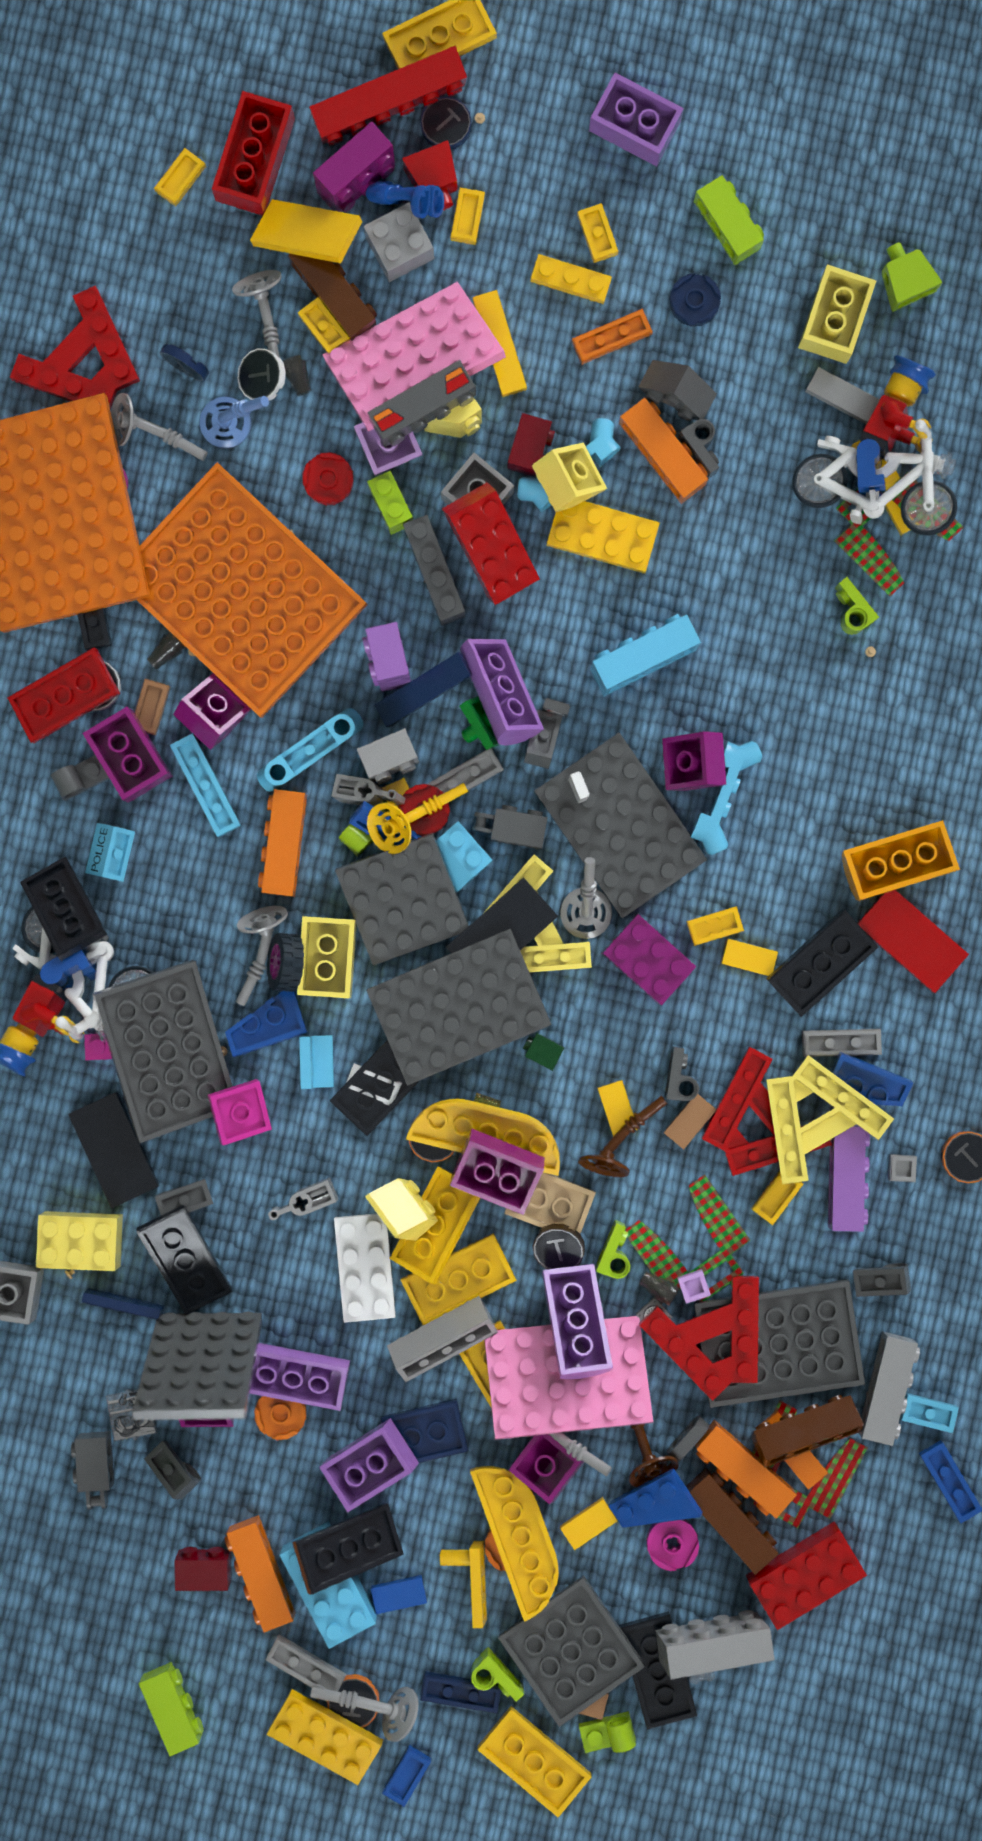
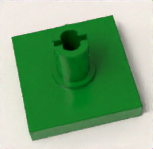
(479, 724)

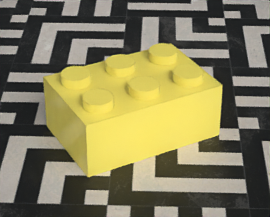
(837, 314)
(328, 957)
(79, 1241)

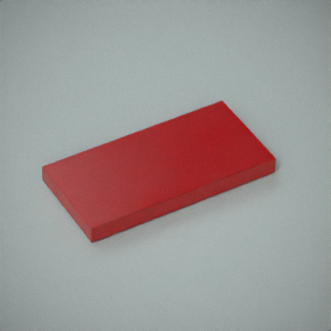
(63, 695)
(912, 940)

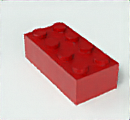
(253, 153)
(491, 543)
(806, 1575)

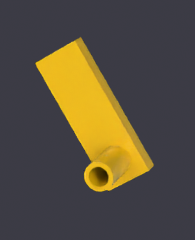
(476, 1560)

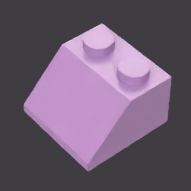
(388, 457)

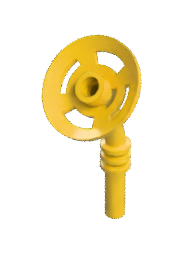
(396, 824)

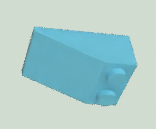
(462, 855)

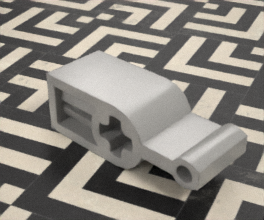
(355, 791)
(313, 1203)

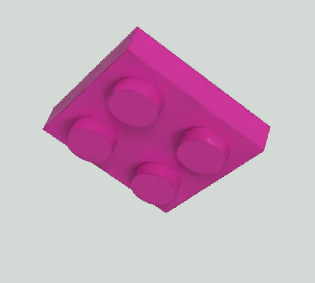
(239, 1112)

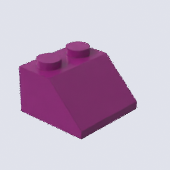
(211, 711)
(545, 1467)

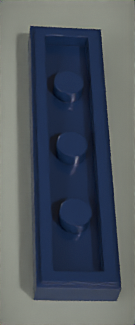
(423, 689)

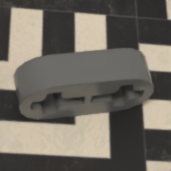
(688, 1438)

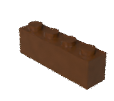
(337, 295)
(807, 1430)
(731, 1521)

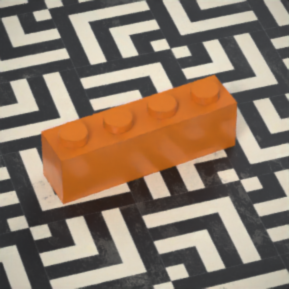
(663, 450)
(283, 843)
(745, 1469)
(260, 1573)

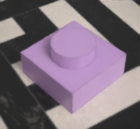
(693, 1286)

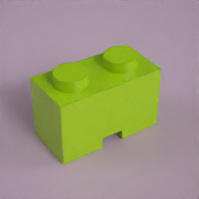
(390, 502)

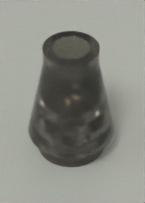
(297, 374)
(165, 650)
(660, 1288)

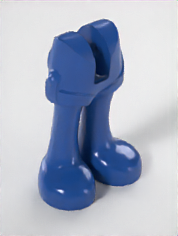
(422, 198)

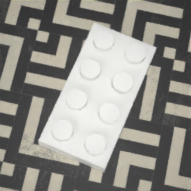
(364, 1268)

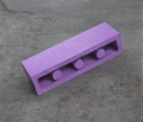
(847, 1180)

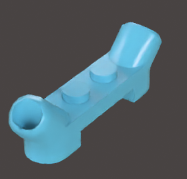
(601, 449)
(310, 749)
(707, 826)

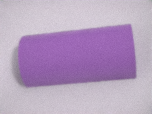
(501, 690)
(577, 1321)
(299, 1376)

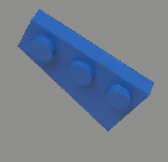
(270, 1024)
(871, 1081)
(656, 1502)

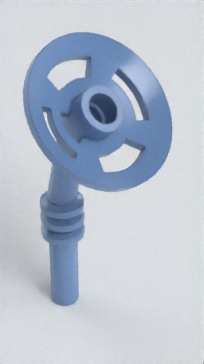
(228, 420)

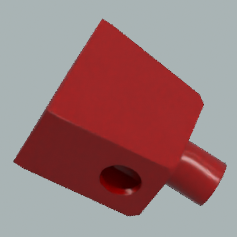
(433, 167)

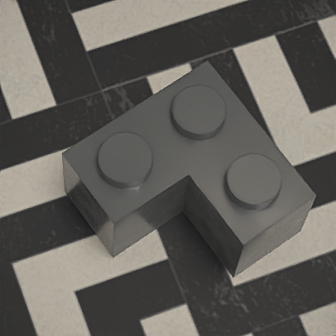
(679, 388)

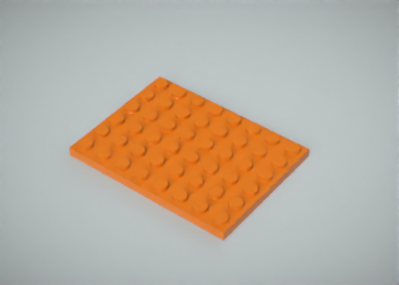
(64, 516)
(243, 590)

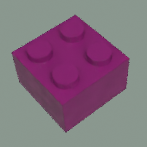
(694, 761)

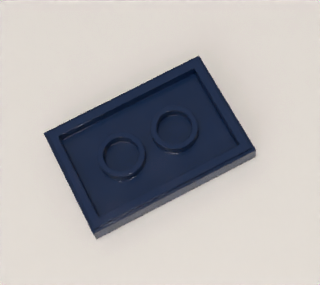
(432, 1430)

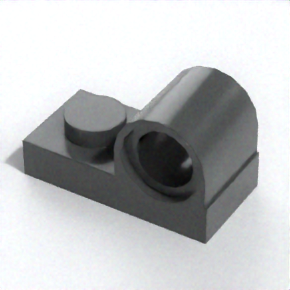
(698, 446)
(542, 745)
(77, 779)
(677, 1062)
(191, 1196)
(884, 1281)
(174, 1474)

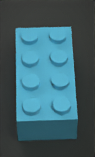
(644, 655)
(337, 1610)

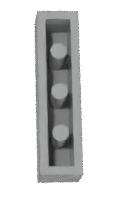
(442, 1339)
(888, 1388)

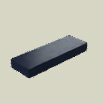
(123, 1304)
(458, 1693)

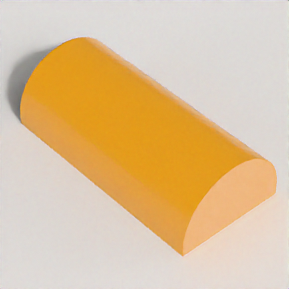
(899, 861)

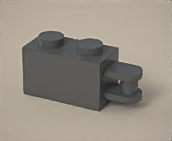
(514, 827)
(93, 1466)

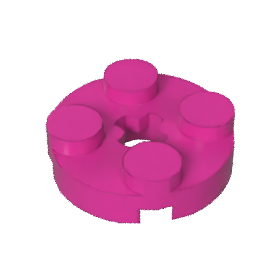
(677, 1556)

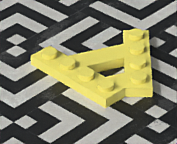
(550, 952)
(848, 1110)

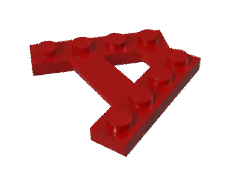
(95, 329)
(744, 1091)
(738, 1317)

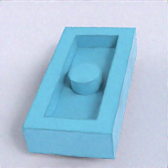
(930, 1413)

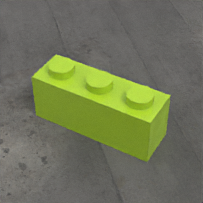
(729, 219)
(171, 1708)

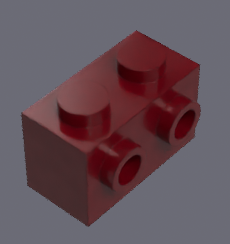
(530, 443)
(203, 1569)

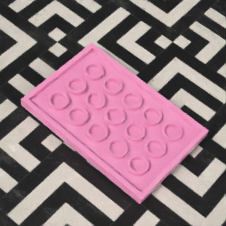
(412, 349)
(534, 1400)

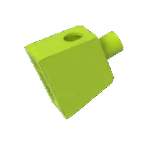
(908, 277)

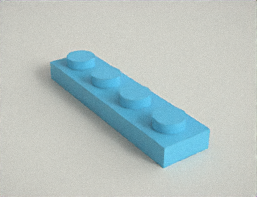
(205, 785)

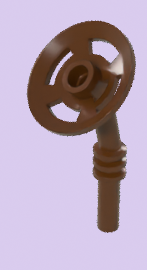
(605, 1162)
(649, 1462)

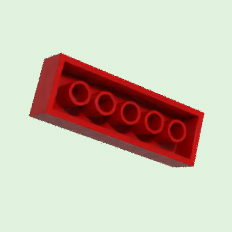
(389, 95)

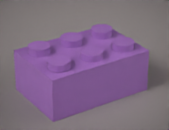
(635, 119)
(386, 651)
(369, 1465)

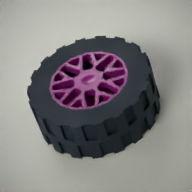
(285, 962)

